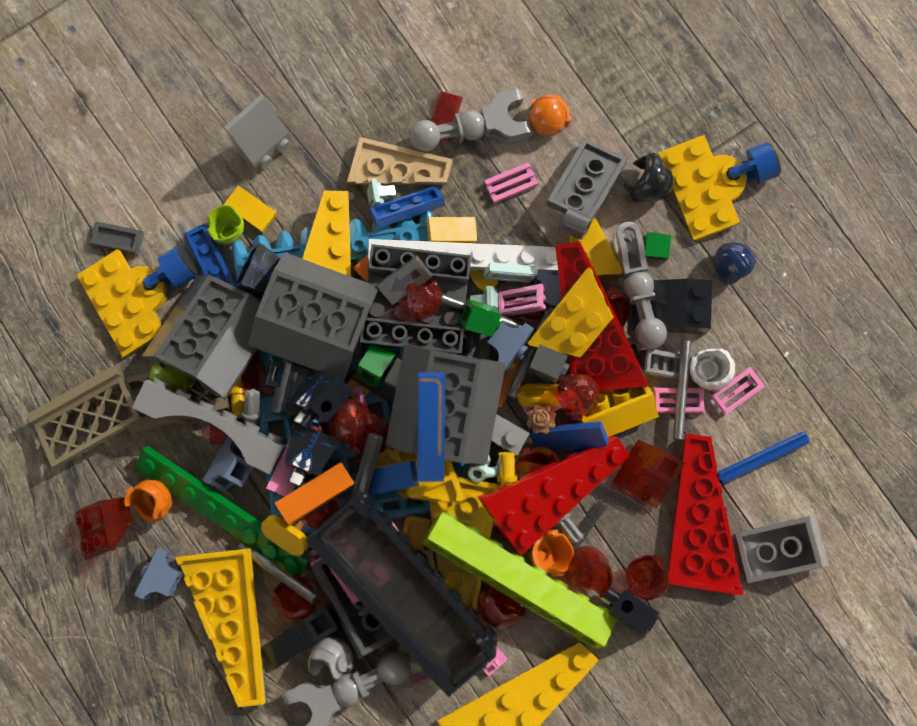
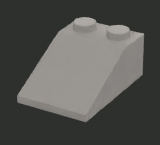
(258, 133)
(782, 549)

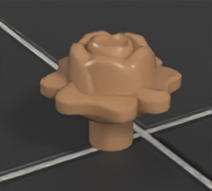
(541, 419)

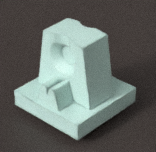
(378, 194)
(488, 297)

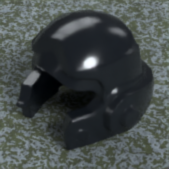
(654, 183)

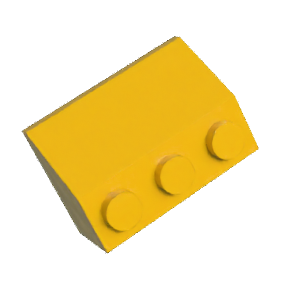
(623, 409)

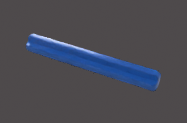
(763, 457)

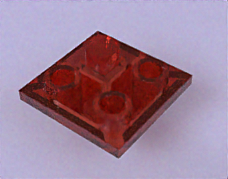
(648, 473)
(102, 526)

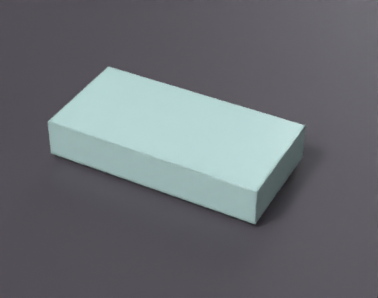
(510, 272)

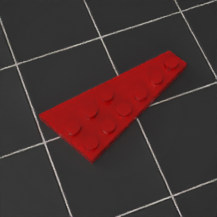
(610, 356)
(543, 497)
(701, 532)

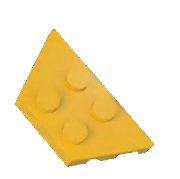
(576, 319)
(434, 491)

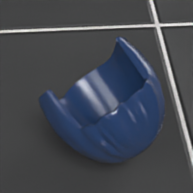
(733, 262)

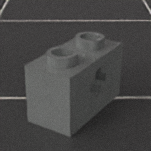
(548, 365)

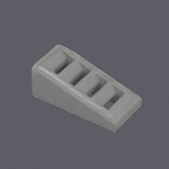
(645, 361)

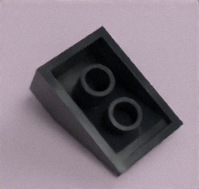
(681, 305)

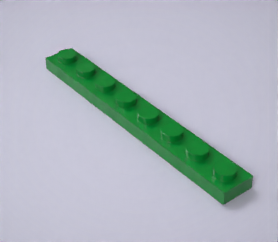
(217, 509)

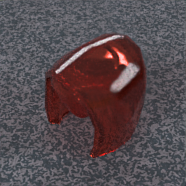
(590, 570)

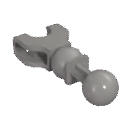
(472, 125)
(638, 285)
(348, 689)

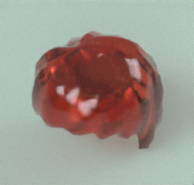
(500, 609)

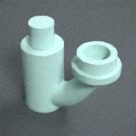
(479, 472)

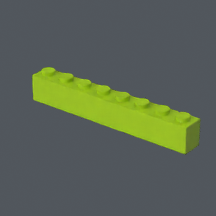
(519, 580)

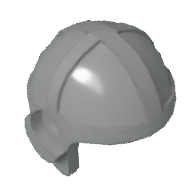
(333, 653)

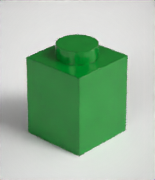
(480, 318)
(375, 365)

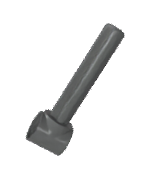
(368, 462)

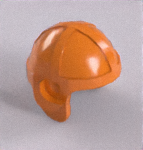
(549, 115)
(150, 500)
(552, 553)

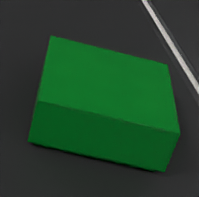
(657, 246)

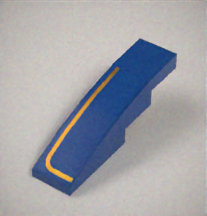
(431, 427)

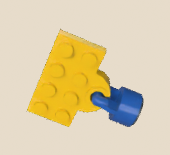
(710, 183)
(131, 296)

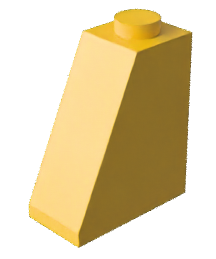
(600, 253)

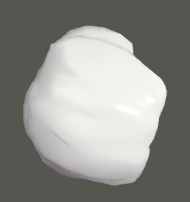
(712, 369)

